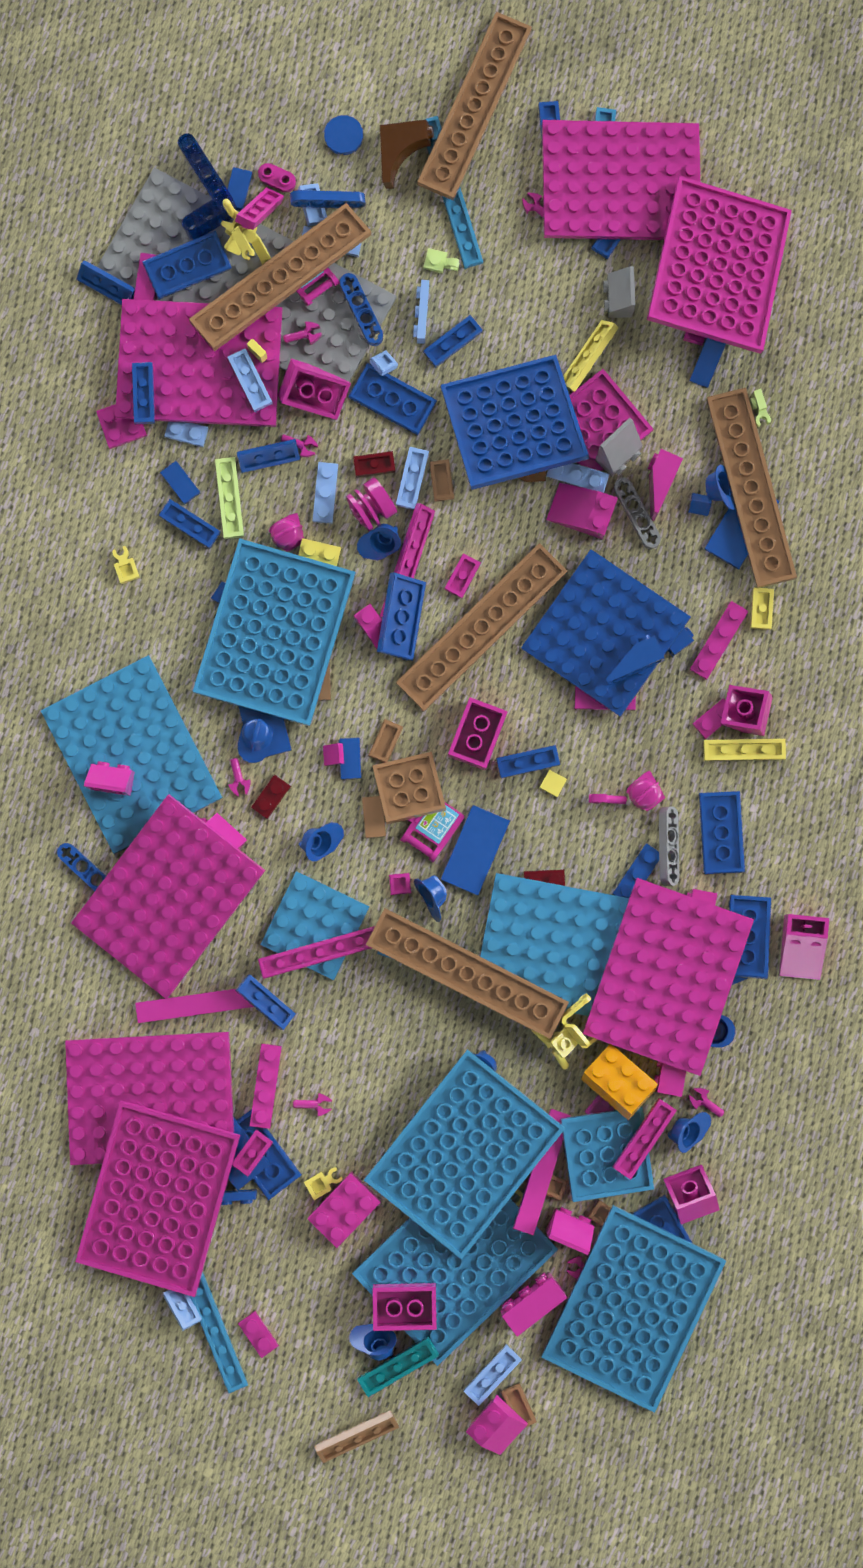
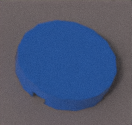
(343, 134)

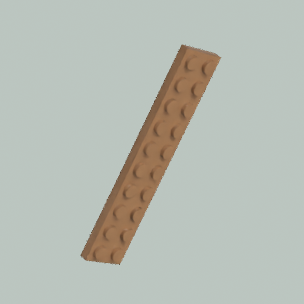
(474, 106)
(280, 277)
(751, 488)
(481, 627)
(467, 973)

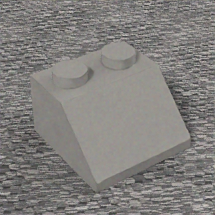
(620, 293)

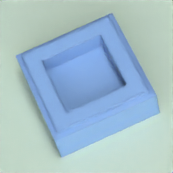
(383, 363)

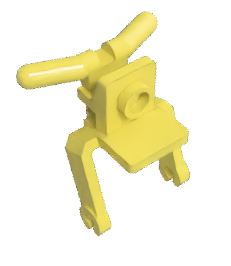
(240, 237)
(569, 1037)

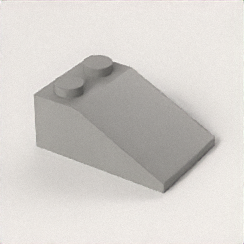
(619, 449)

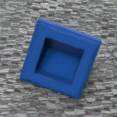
(700, 504)

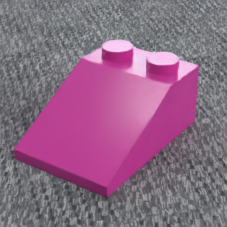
(313, 389)
(663, 471)
(582, 509)
(570, 1230)

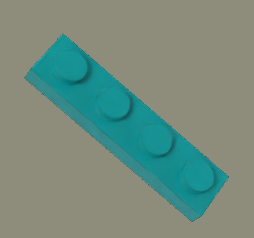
(398, 1366)

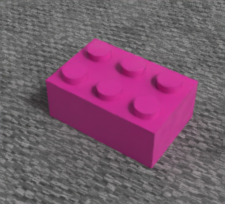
(477, 733)
(344, 1209)
(532, 1303)
(404, 1306)

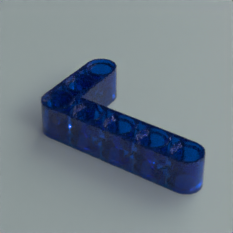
(211, 184)

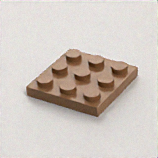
(409, 788)

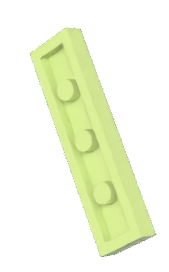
(229, 498)

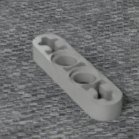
(633, 515)
(669, 817)

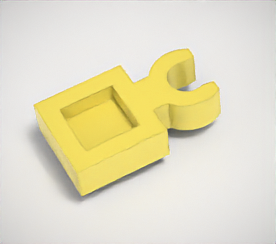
(126, 568)
(320, 1184)

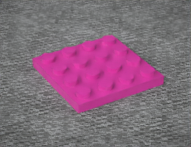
(601, 411)

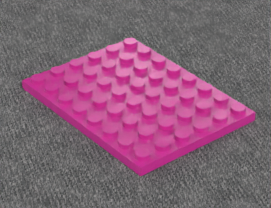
(614, 176)
(719, 265)
(190, 377)
(168, 896)
(668, 976)
(164, 1073)
(157, 1198)

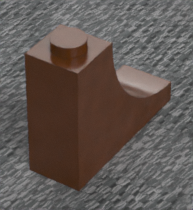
(398, 143)

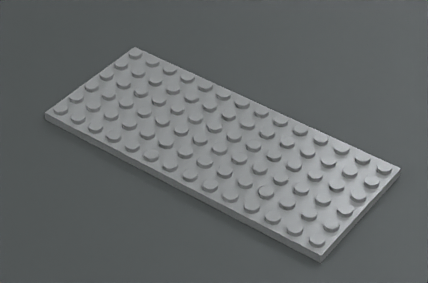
(156, 227)

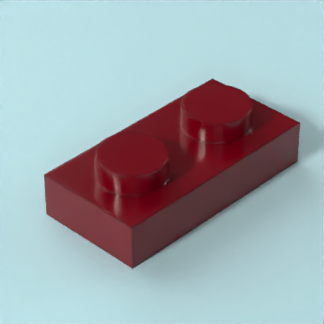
(374, 464)
(271, 796)
(548, 876)

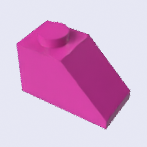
(370, 623)

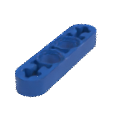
(327, 199)
(364, 308)
(91, 868)

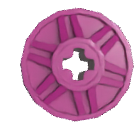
(371, 504)

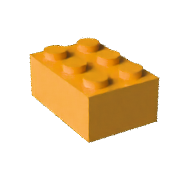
(619, 1081)

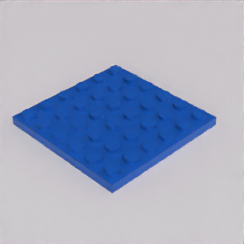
(514, 422)
(596, 626)

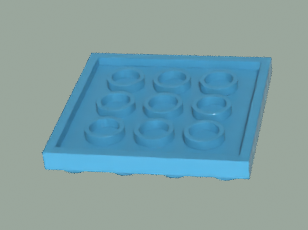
(310, 915)
(592, 1149)

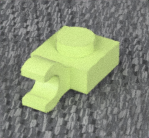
(438, 260)
(759, 405)

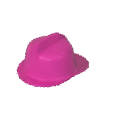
(287, 532)
(645, 792)

